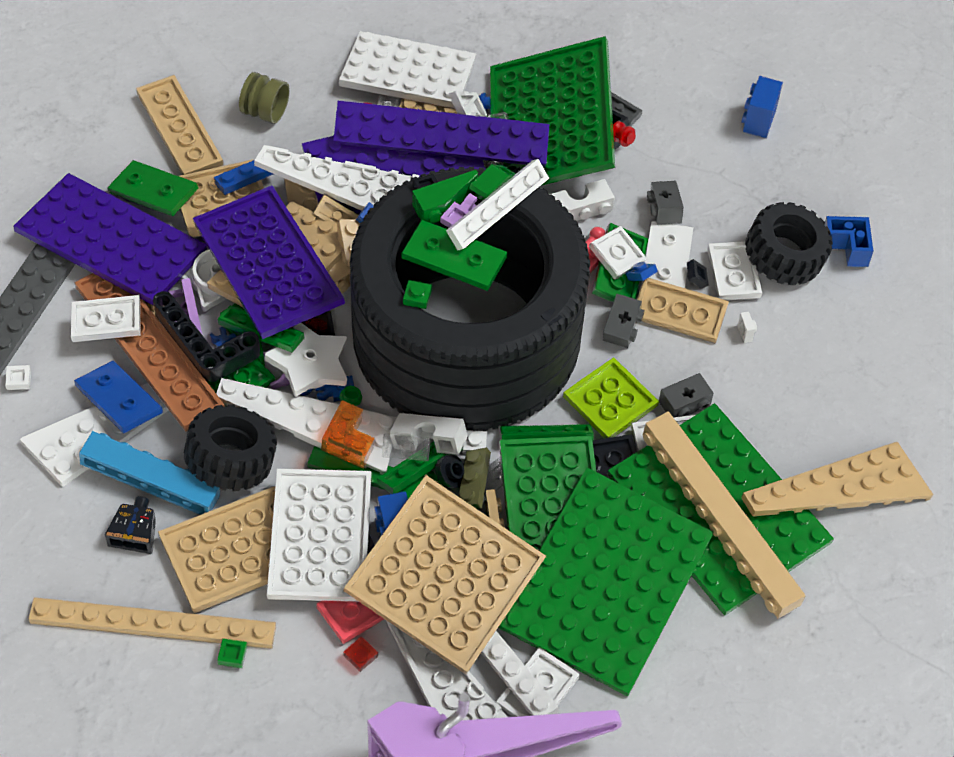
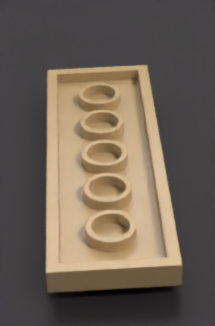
(179, 126)

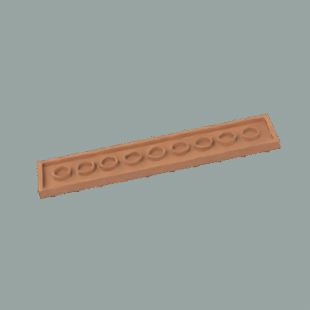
(158, 358)

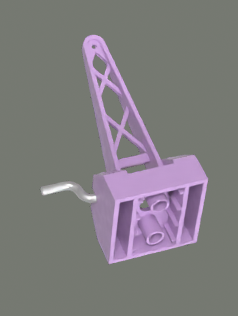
(422, 732)

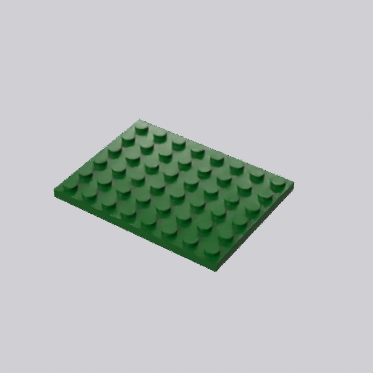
(569, 93)
(740, 469)
(607, 581)

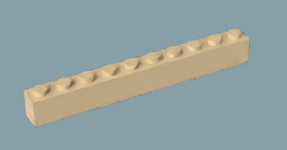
(723, 515)

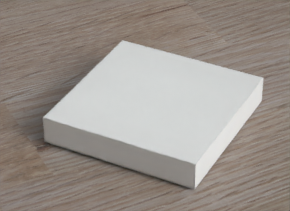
(617, 252)

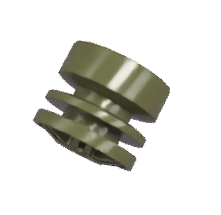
(264, 97)

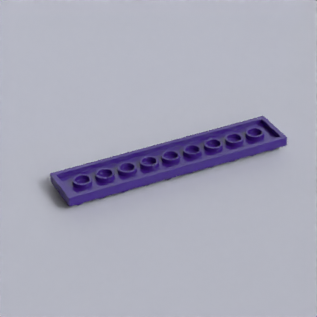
(440, 133)

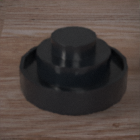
(449, 471)

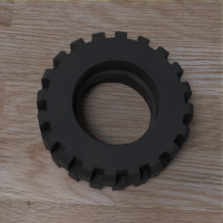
(798, 226)
(228, 467)

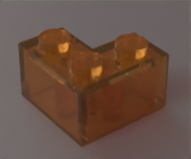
(343, 437)

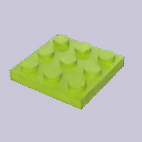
(610, 399)

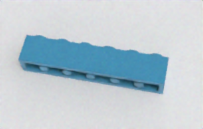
(148, 473)

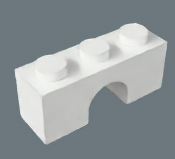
(597, 200)
(446, 432)

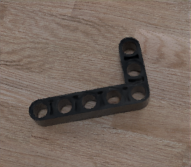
(196, 346)

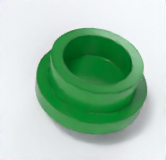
(351, 395)

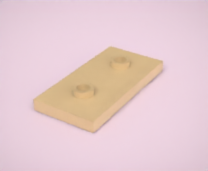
(682, 309)

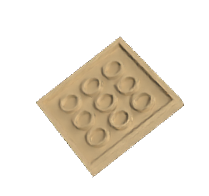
(210, 196)

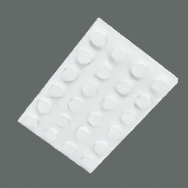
(406, 69)
(318, 533)

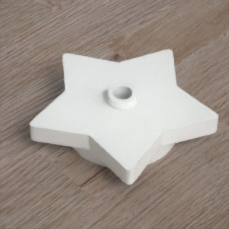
(200, 273)
(312, 362)

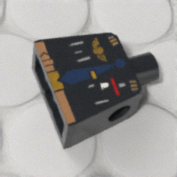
(133, 527)

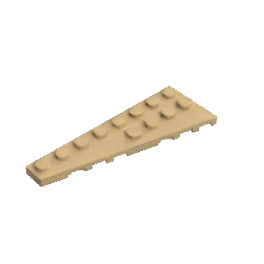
(857, 481)

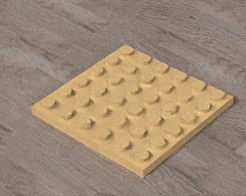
(445, 574)

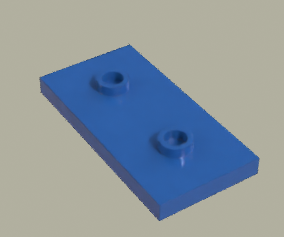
(118, 396)

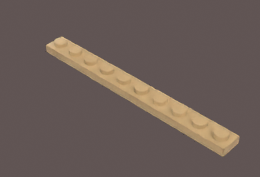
(151, 622)

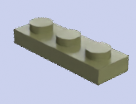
(475, 477)

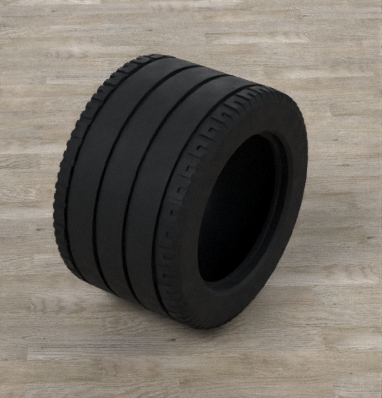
(470, 370)

